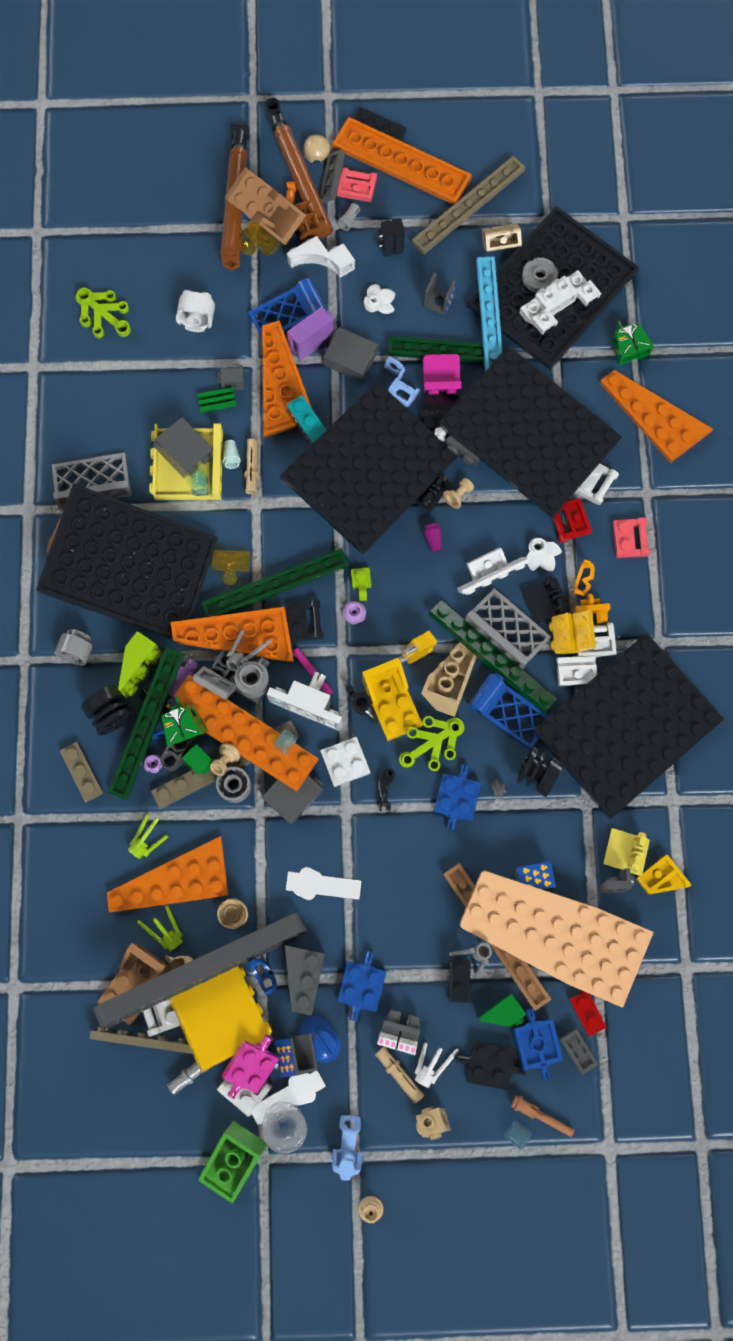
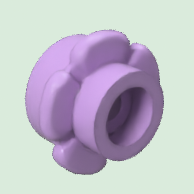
(148, 763)

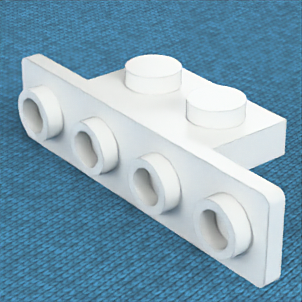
(488, 568)

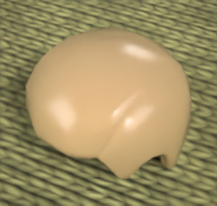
(316, 148)
(232, 913)

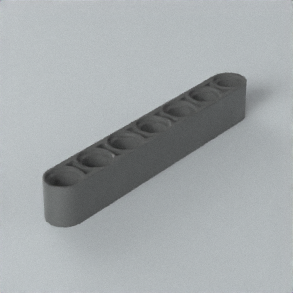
(172, 751)

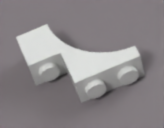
(313, 251)

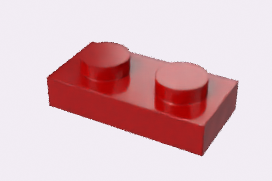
(587, 1013)

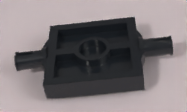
(490, 1064)

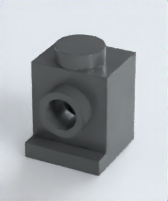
(231, 377)

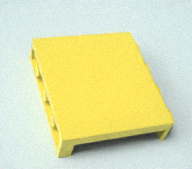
(170, 485)

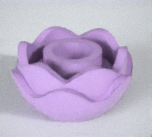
(355, 618)

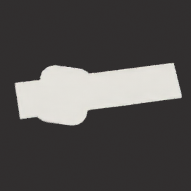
(310, 882)
(299, 1092)

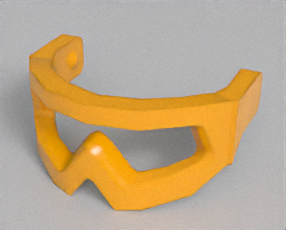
(585, 564)

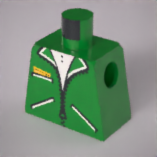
(630, 342)
(181, 722)

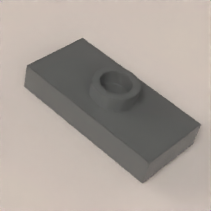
(578, 1051)

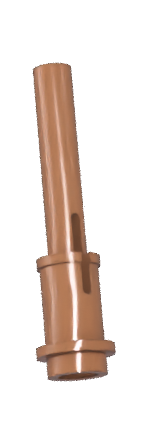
(532, 1111)

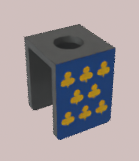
(432, 293)
(536, 875)
(304, 1053)

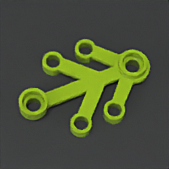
(101, 310)
(434, 741)

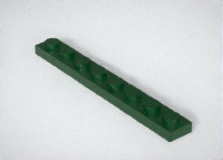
(275, 584)
(492, 657)
(146, 723)

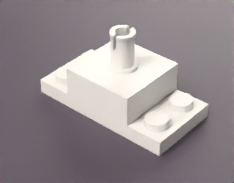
(307, 702)

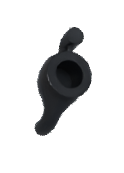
(361, 704)

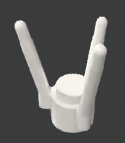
(426, 1075)

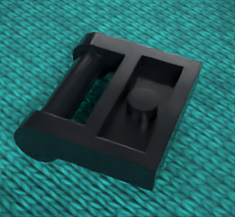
(298, 621)

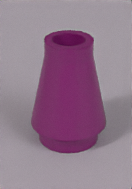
(433, 536)

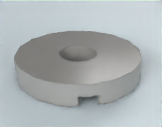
(542, 265)

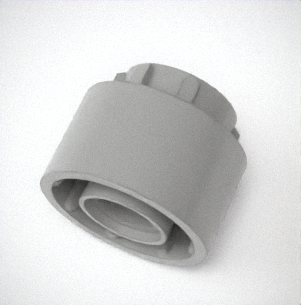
(74, 647)
(252, 669)
(236, 795)

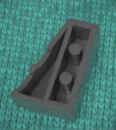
(304, 975)

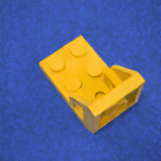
(390, 699)

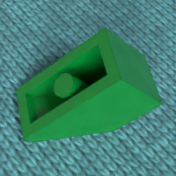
(197, 761)
(504, 1013)

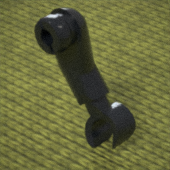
(382, 787)

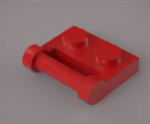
(576, 521)

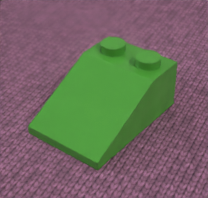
(232, 1161)

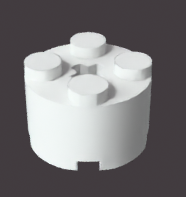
(195, 311)

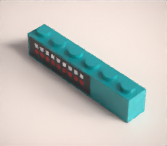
(305, 419)

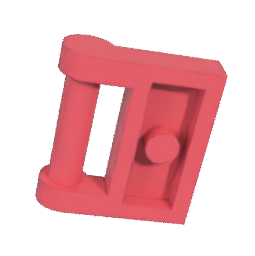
(355, 188)
(625, 539)

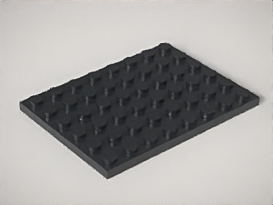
(571, 250)
(530, 431)
(368, 467)
(126, 562)
(628, 725)

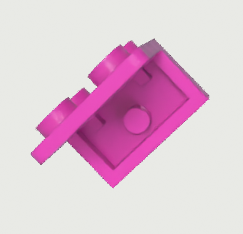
(441, 374)

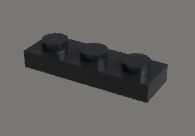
(380, 123)

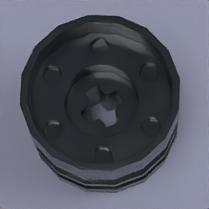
(107, 710)
(540, 771)

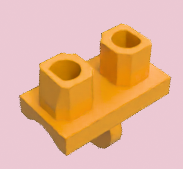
(599, 610)

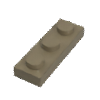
(81, 772)

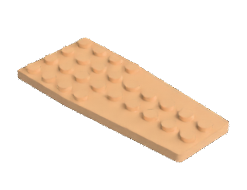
(558, 935)

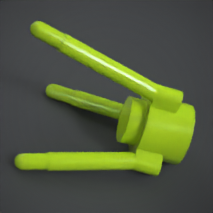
(138, 846)
(171, 939)

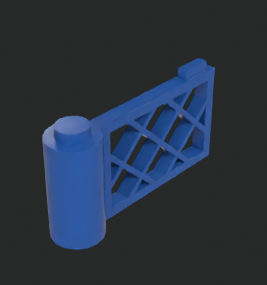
(307, 297)
(488, 696)

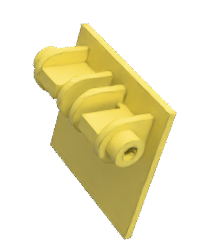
(626, 851)

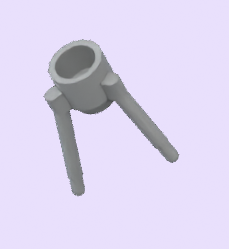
(239, 658)
(480, 952)

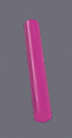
(310, 669)

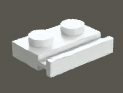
(576, 670)

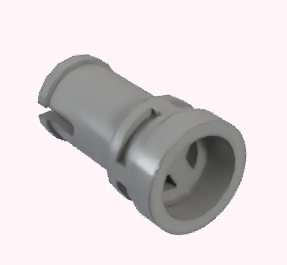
(347, 219)

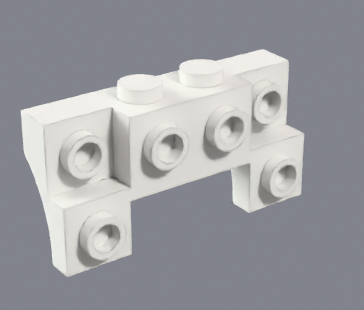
(557, 297)

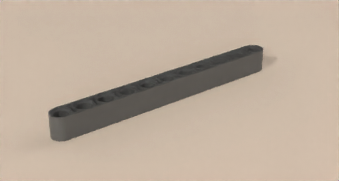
(199, 971)

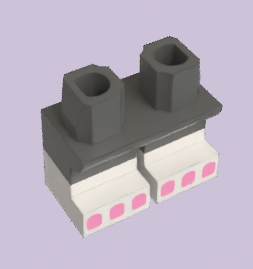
(409, 1033)

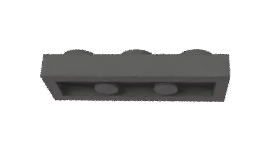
(332, 176)

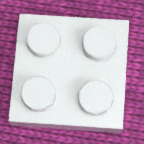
(345, 762)

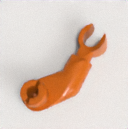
(290, 195)

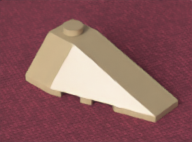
(448, 681)

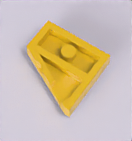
(662, 877)

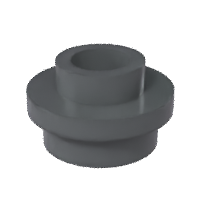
(498, 788)

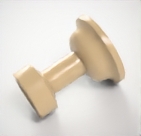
(453, 497)
(228, 754)
(370, 1209)

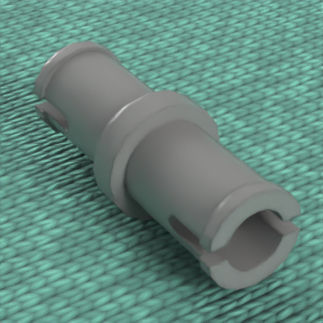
(186, 1077)

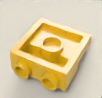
(572, 632)

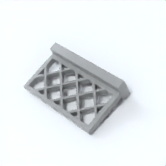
(109, 488)
(495, 636)

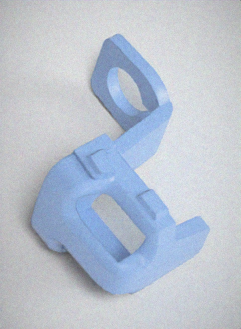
(398, 384)
(346, 1160)

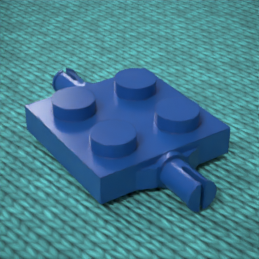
(457, 797)
(361, 986)
(537, 1044)

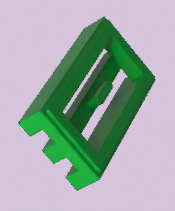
(224, 394)

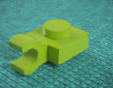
(361, 580)

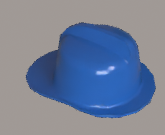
(325, 1040)

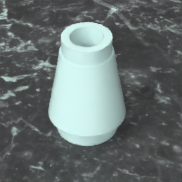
(230, 455)

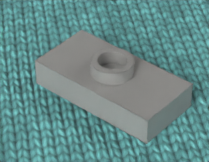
(214, 682)

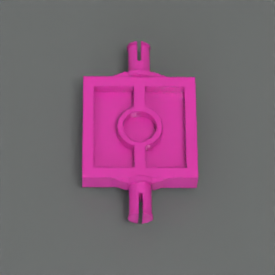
(250, 1066)

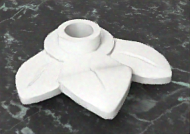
(379, 299)
(544, 556)

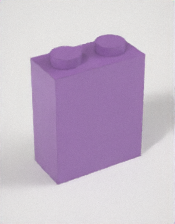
(311, 333)

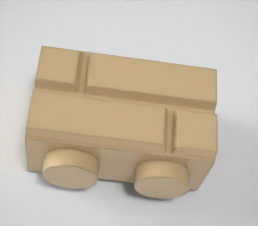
(501, 237)

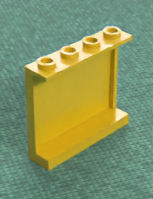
(219, 1017)

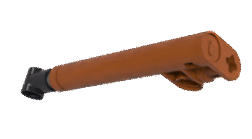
(316, 219)
(232, 232)

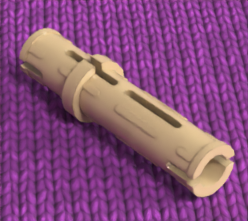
(251, 469)
(392, 1066)

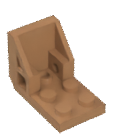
(265, 205)
(135, 969)

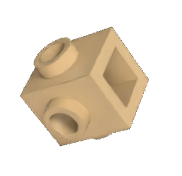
(432, 1123)

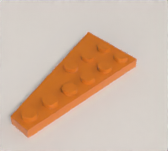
(280, 380)
(663, 423)
(222, 631)
(184, 879)

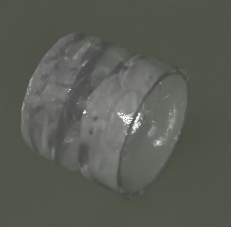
(284, 1139)

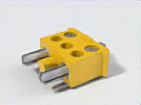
(418, 648)

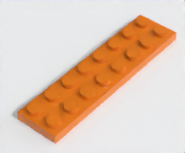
(402, 161)
(248, 734)

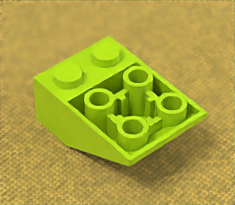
(138, 659)

